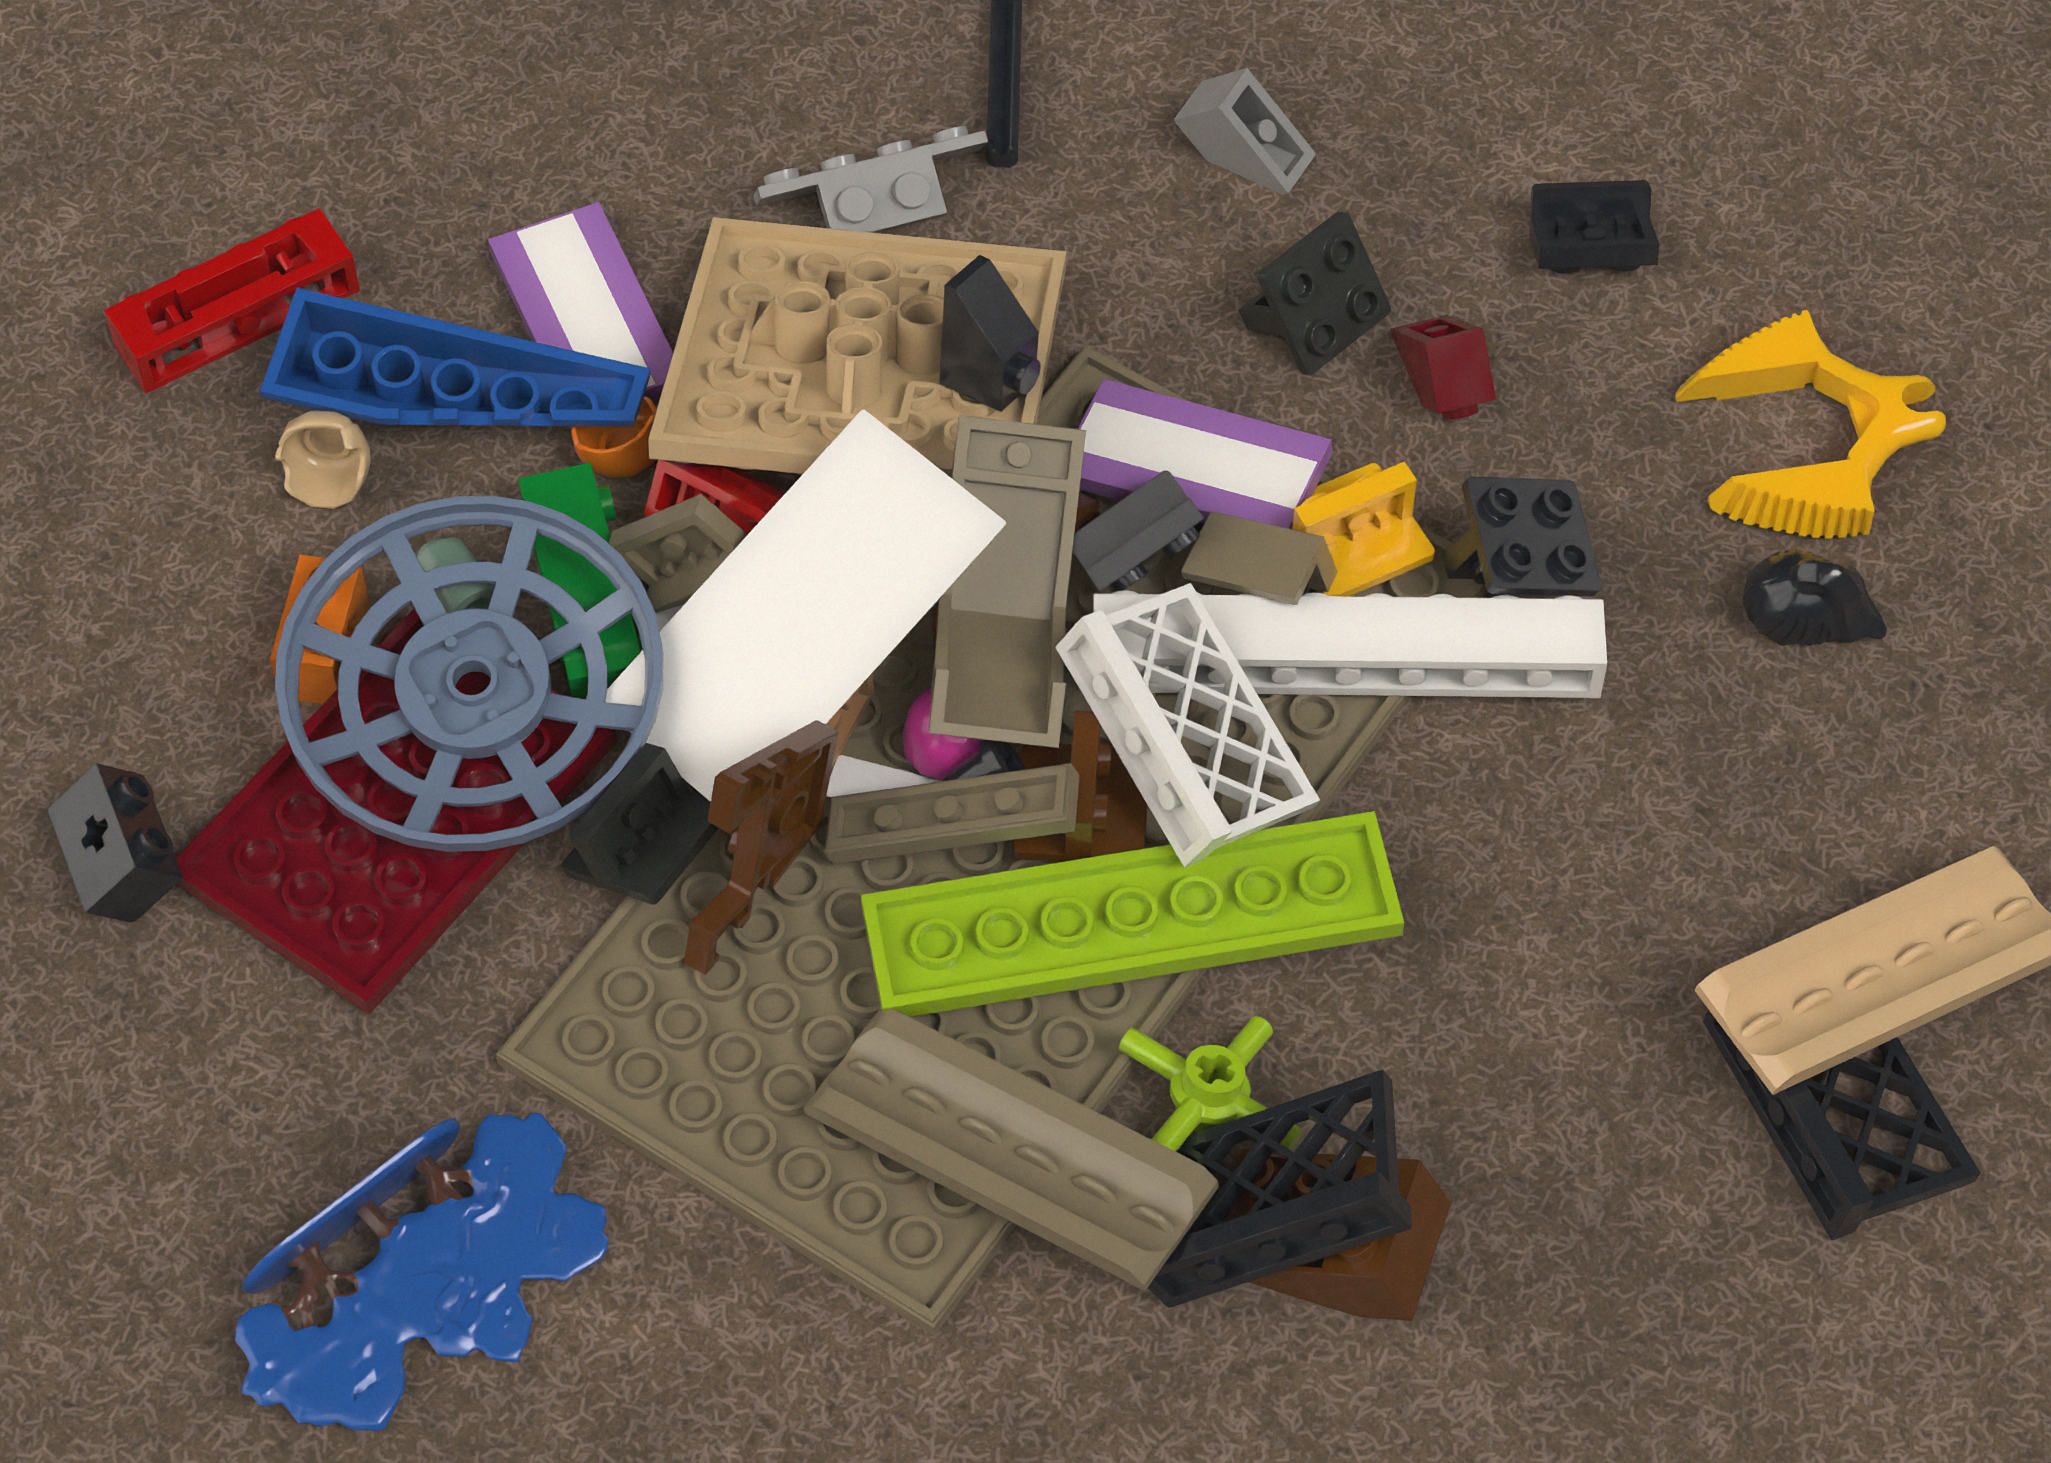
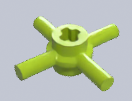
(1206, 1085)

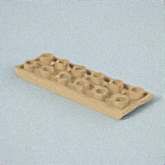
(1880, 969)

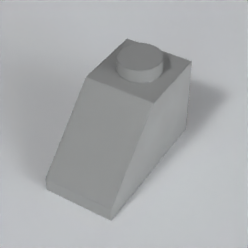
(1245, 131)

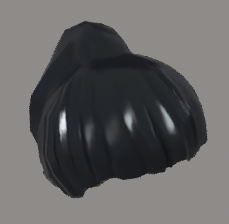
(1810, 601)

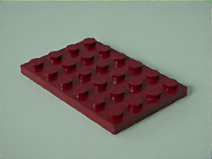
(334, 892)

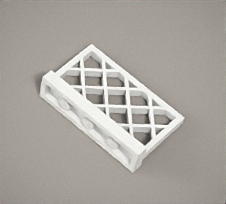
(1151, 737)

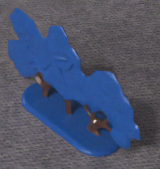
(437, 1274)

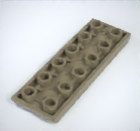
(1014, 1146)

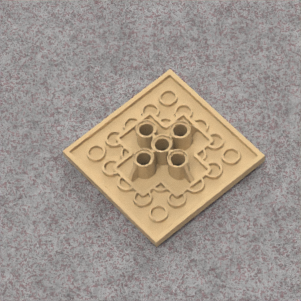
(815, 325)

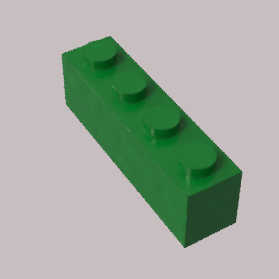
(578, 496)

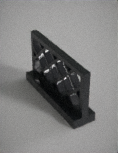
(1822, 1156)
(1303, 1229)

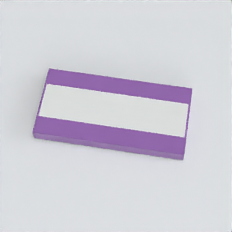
(581, 291)
(1213, 454)

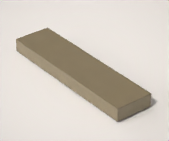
(952, 813)

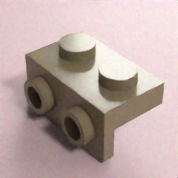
(677, 549)

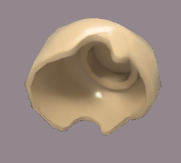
(324, 459)

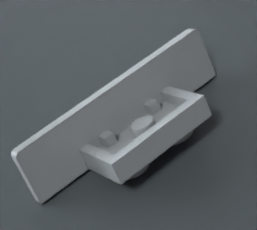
(877, 192)

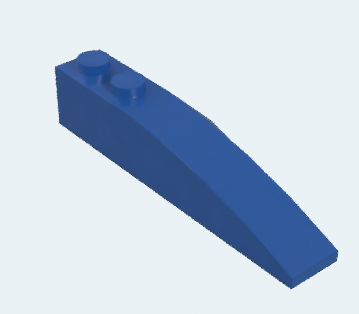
(435, 372)

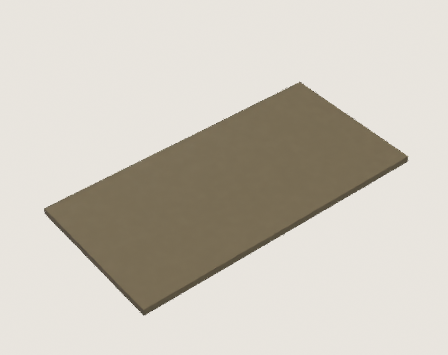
(723, 1062)

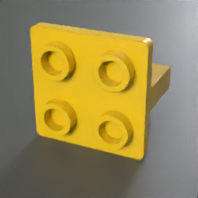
(1366, 526)

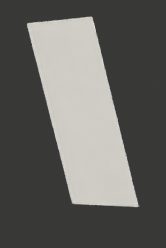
(809, 601)

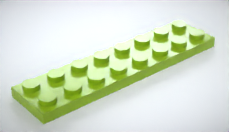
(1130, 916)

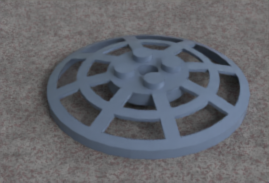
(465, 643)

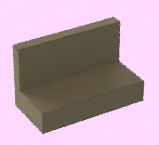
(1259, 559)

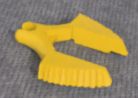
(1823, 496)

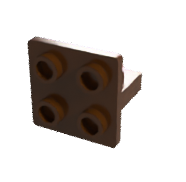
(1109, 804)

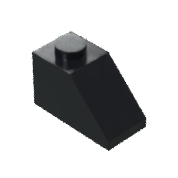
(986, 338)

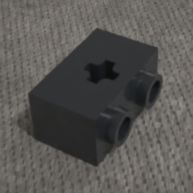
(115, 843)

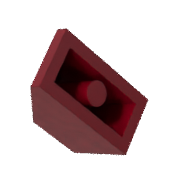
(1446, 364)

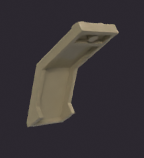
(1007, 610)

